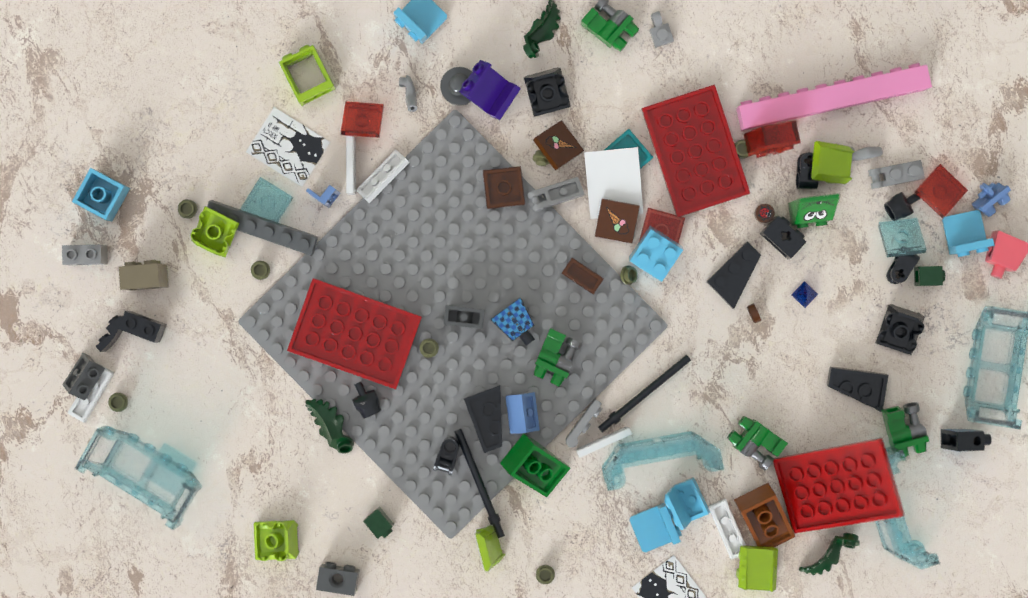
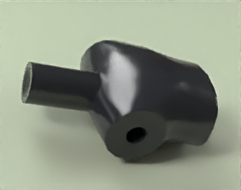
(900, 206)
(367, 402)

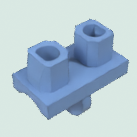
(990, 195)

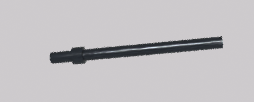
(615, 417)
(493, 518)

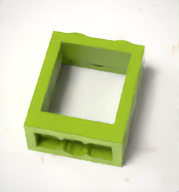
(315, 92)

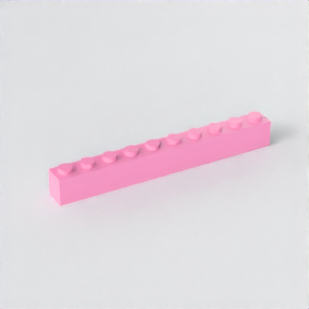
(833, 97)

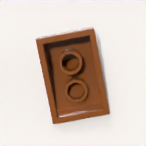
(764, 517)

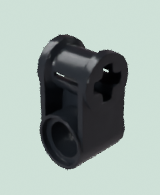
(804, 172)
(904, 266)
(446, 459)

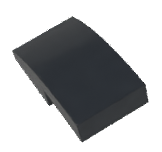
(107, 340)

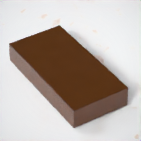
(582, 276)

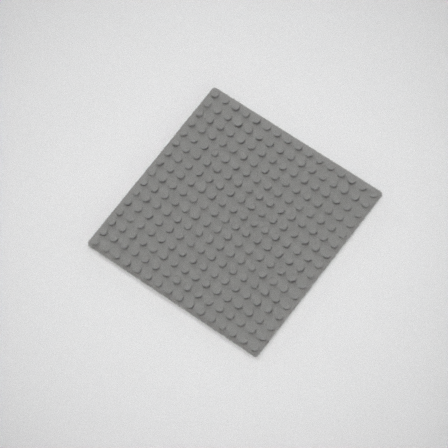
(436, 246)

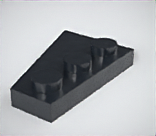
(734, 274)
(861, 385)
(486, 417)

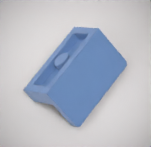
(327, 197)
(522, 413)

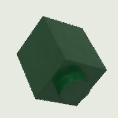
(929, 276)
(379, 523)

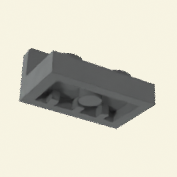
(83, 377)

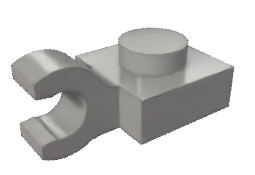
(661, 32)

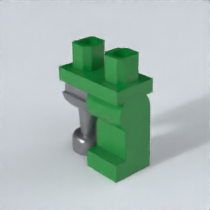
(612, 29)
(553, 361)
(902, 434)
(751, 439)

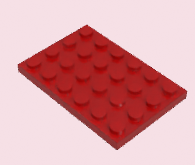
(695, 151)
(354, 333)
(838, 486)

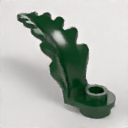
(542, 30)
(330, 425)
(832, 554)

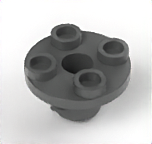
(452, 83)

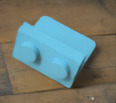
(420, 18)
(966, 233)
(686, 503)
(655, 528)

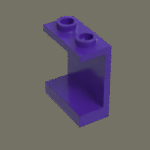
(489, 90)

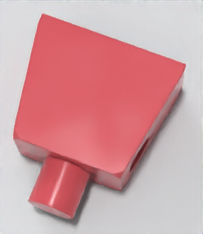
(1006, 253)

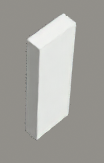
(350, 165)
(382, 176)
(81, 408)
(604, 441)
(727, 527)

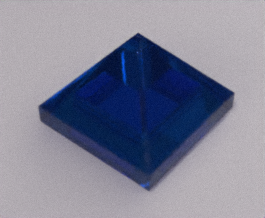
(804, 294)

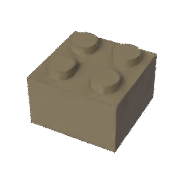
(143, 276)

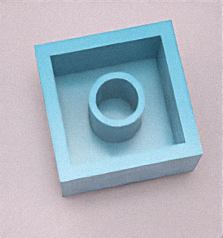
(101, 195)
(655, 253)

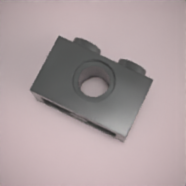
(464, 317)
(328, 584)

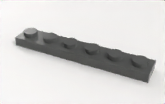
(268, 229)

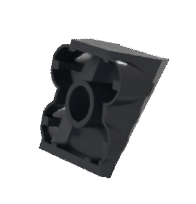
(547, 91)
(900, 329)

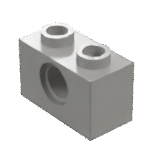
(84, 255)

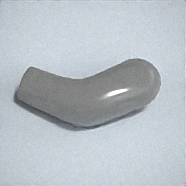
(410, 94)
(866, 153)

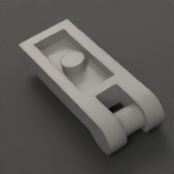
(897, 174)
(556, 194)
(583, 423)

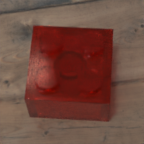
(772, 139)

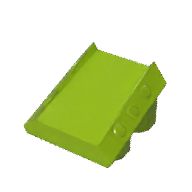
(831, 162)
(214, 232)
(275, 540)
(489, 547)
(757, 568)

